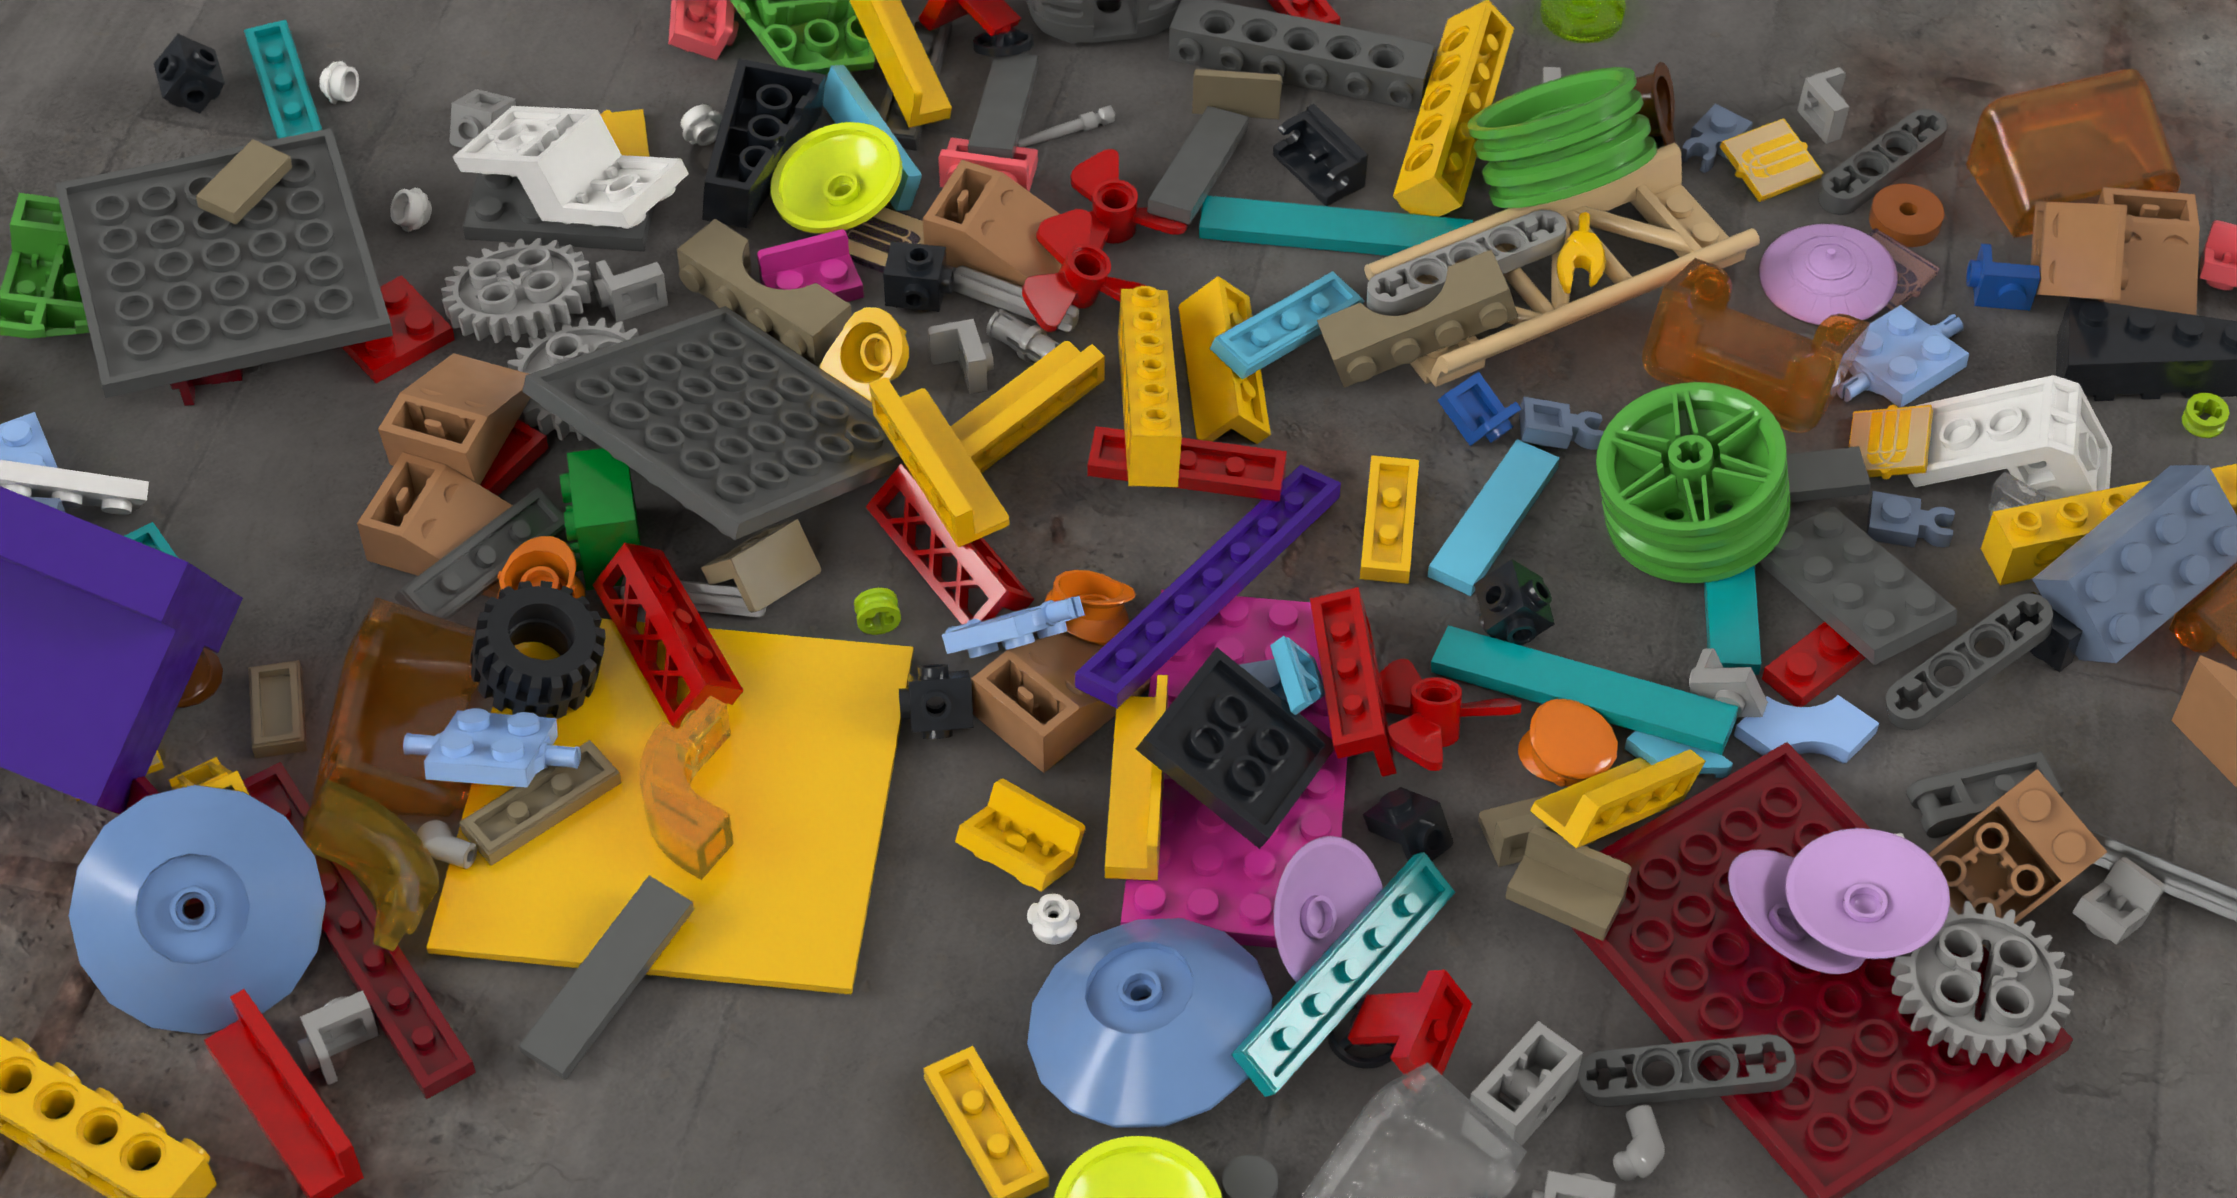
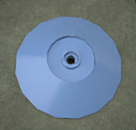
(257, 898)
(1152, 1056)

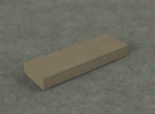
(530, 811)

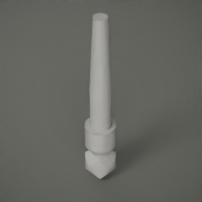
(1085, 122)

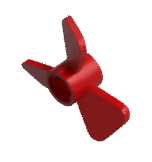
(1115, 202)
(1081, 275)
(1433, 712)

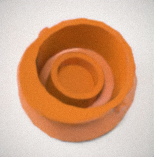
(542, 560)
(1101, 600)
(1567, 743)

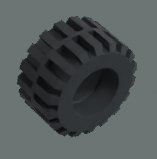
(541, 617)

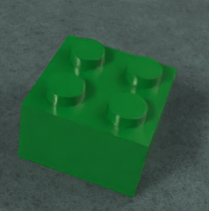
(601, 510)

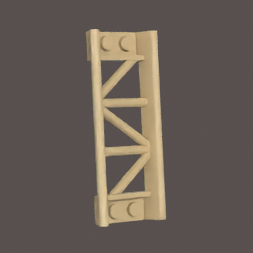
(1674, 223)

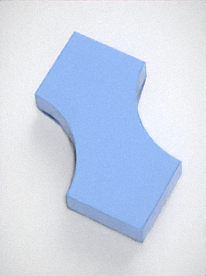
(1826, 729)

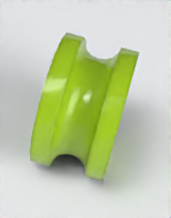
(2209, 404)
(877, 611)

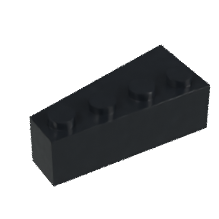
(761, 120)
(2145, 351)

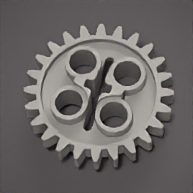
(517, 290)
(558, 348)
(2032, 990)

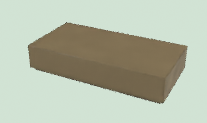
(244, 181)
(277, 709)

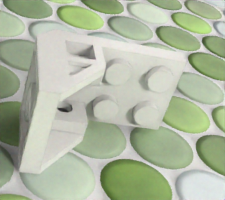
(2032, 428)

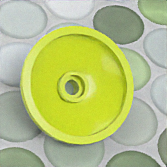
(836, 177)
(1137, 1170)

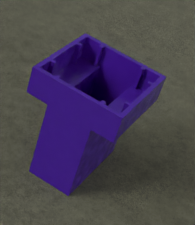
(94, 648)

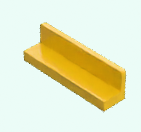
(903, 61)
(1217, 393)
(1029, 402)
(938, 462)
(1135, 791)
(1618, 797)

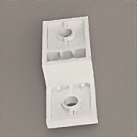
(571, 166)

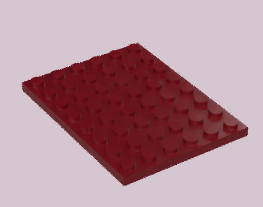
(1696, 967)

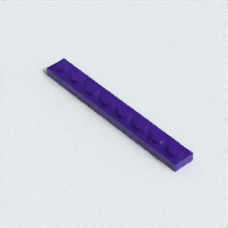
(1206, 588)

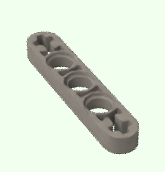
(1533, 234)

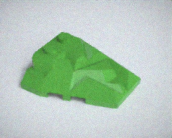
(809, 33)
(40, 282)

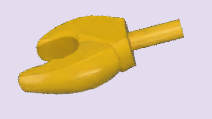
(1581, 251)

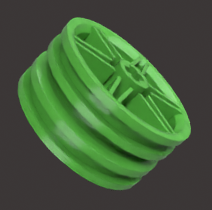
(1562, 137)
(1689, 458)

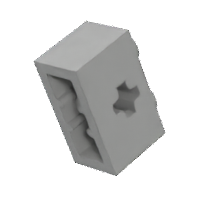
(1529, 1082)

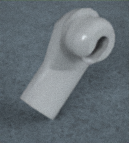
(444, 847)
(1644, 1150)

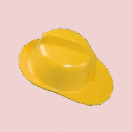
(867, 351)

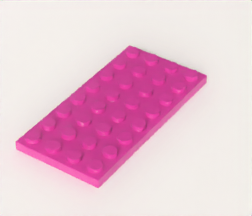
(1204, 863)

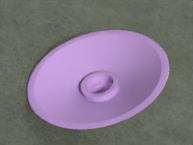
(1828, 272)
(1759, 893)
(1867, 893)
(1319, 898)

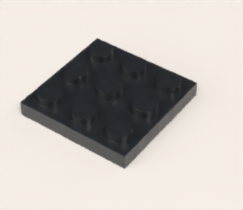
(1237, 747)

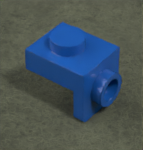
(2001, 283)
(1477, 410)

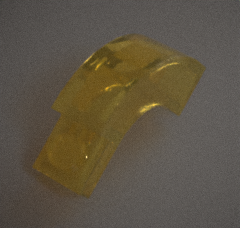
(680, 821)
(377, 850)

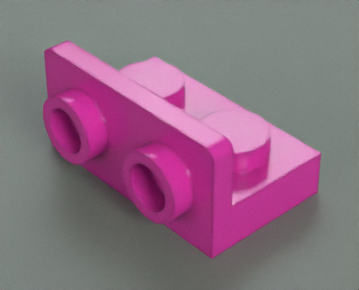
(812, 260)

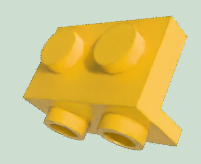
(1023, 836)

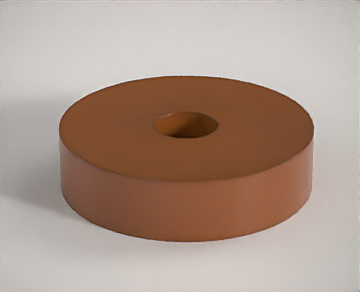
(1907, 214)

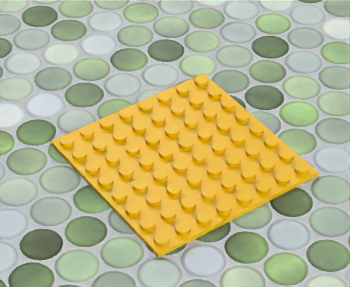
(803, 802)

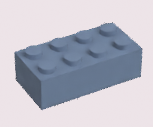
(2143, 562)

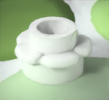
(339, 82)
(701, 125)
(410, 209)
(1053, 929)

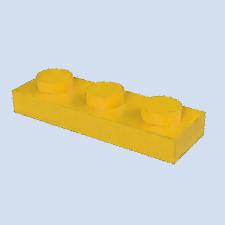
(1389, 519)
(985, 1126)

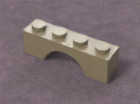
(719, 267)
(1468, 304)

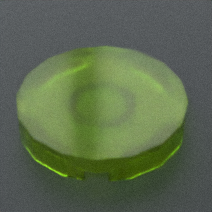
(1583, 19)

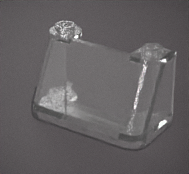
(1420, 1143)

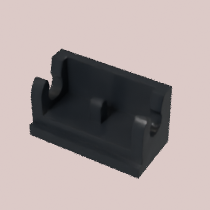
(1321, 156)

